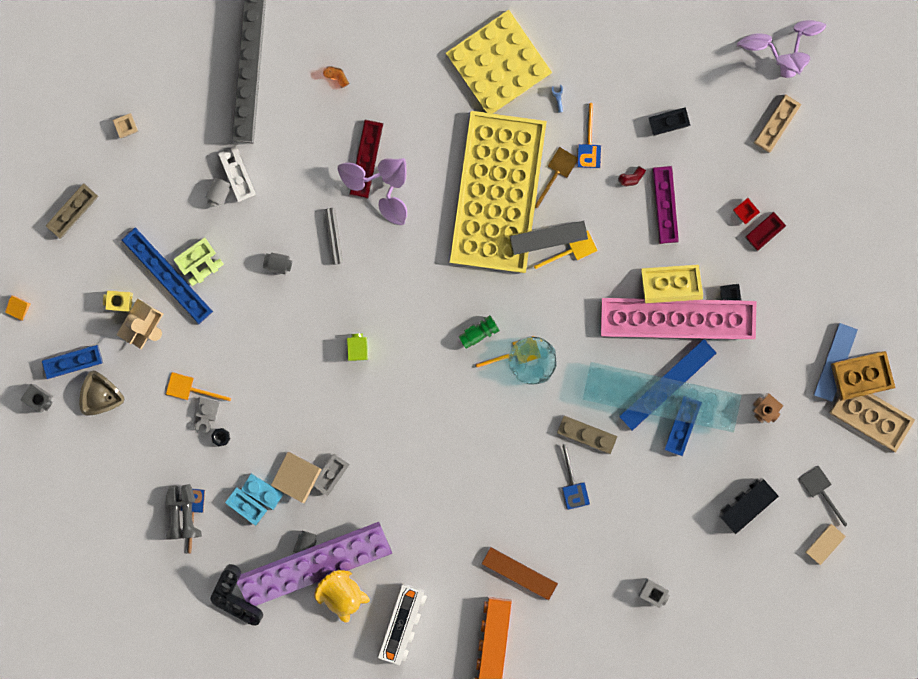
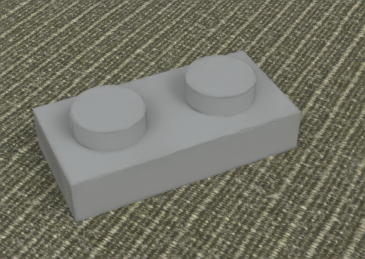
(331, 474)

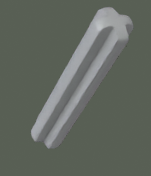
(334, 238)

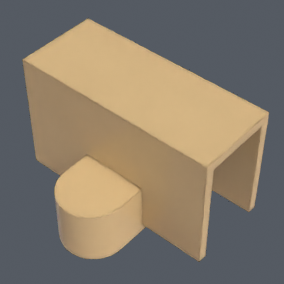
(141, 324)

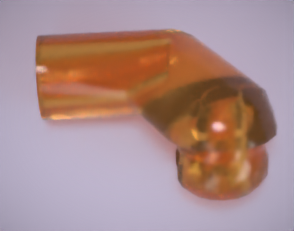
(337, 74)

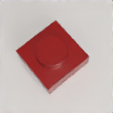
(746, 211)

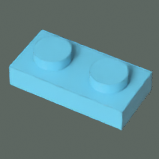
(262, 491)
(246, 506)

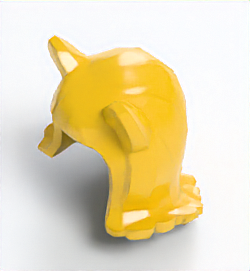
(340, 594)

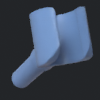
(558, 98)

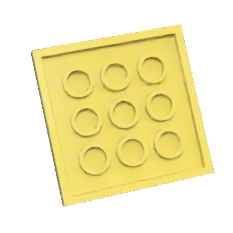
(499, 62)

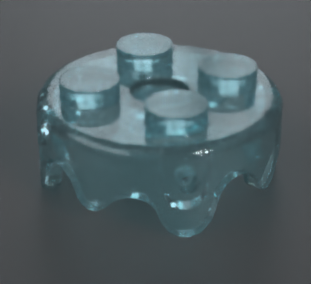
(545, 363)

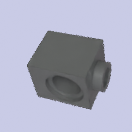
(28, 398)

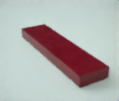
(368, 153)

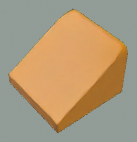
(17, 307)

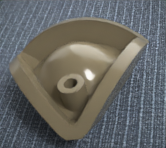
(98, 395)

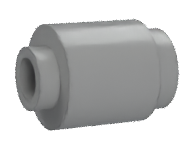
(218, 192)

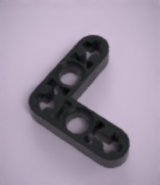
(226, 595)

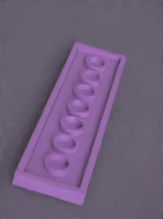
(314, 564)

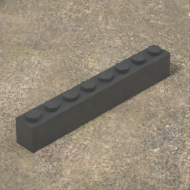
(249, 71)

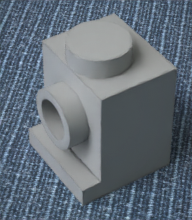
(660, 599)

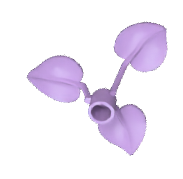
(789, 63)
(393, 173)

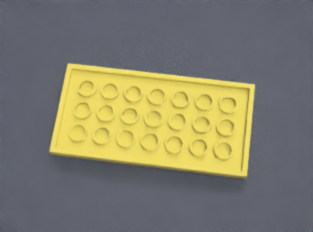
(497, 190)

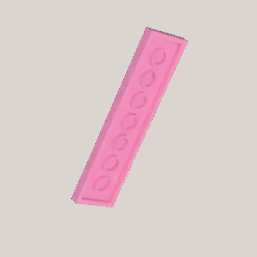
(679, 319)

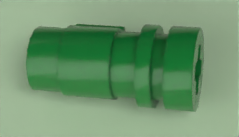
(477, 333)

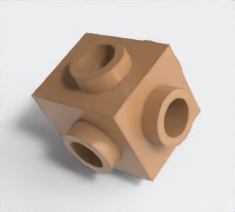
(773, 405)

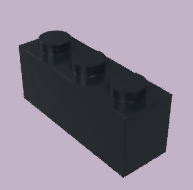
(748, 505)

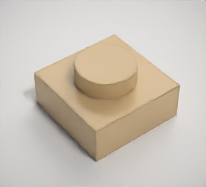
(125, 125)

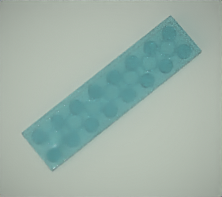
(662, 397)

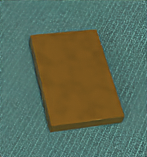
(863, 375)

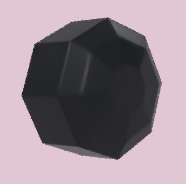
(220, 437)

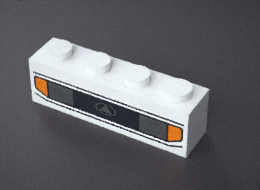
(401, 624)

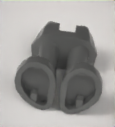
(186, 502)

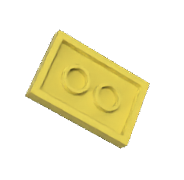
(672, 284)

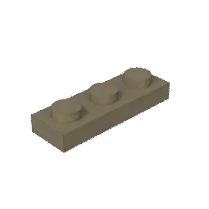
(72, 211)
(587, 434)

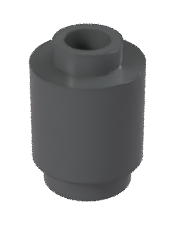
(277, 263)
(305, 541)

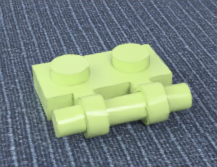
(195, 256)

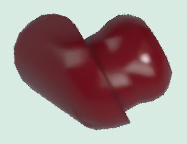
(631, 179)

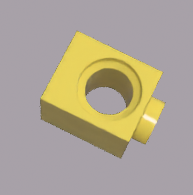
(126, 304)

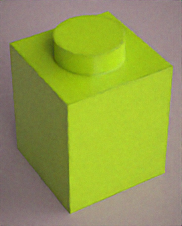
(357, 347)

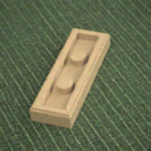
(777, 123)

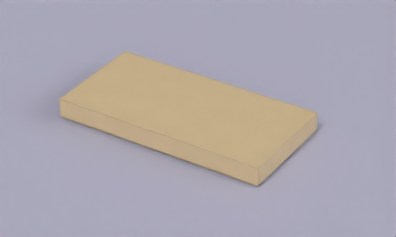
(874, 419)

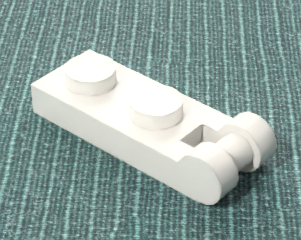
(237, 174)

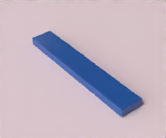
(167, 275)
(680, 372)

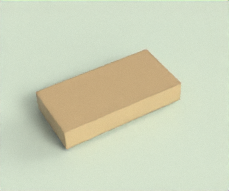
(825, 544)

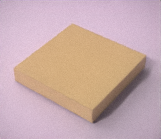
(296, 477)

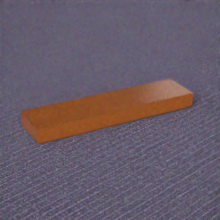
(519, 573)

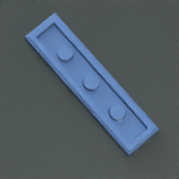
(838, 352)

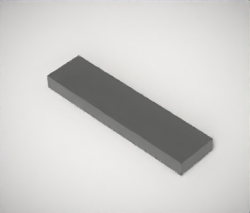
(548, 237)

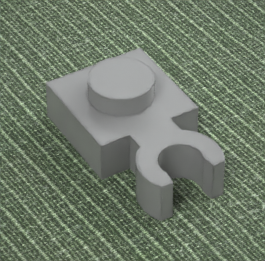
(207, 411)

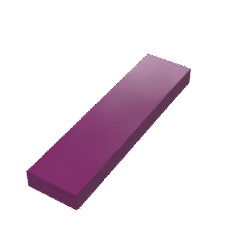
(665, 205)

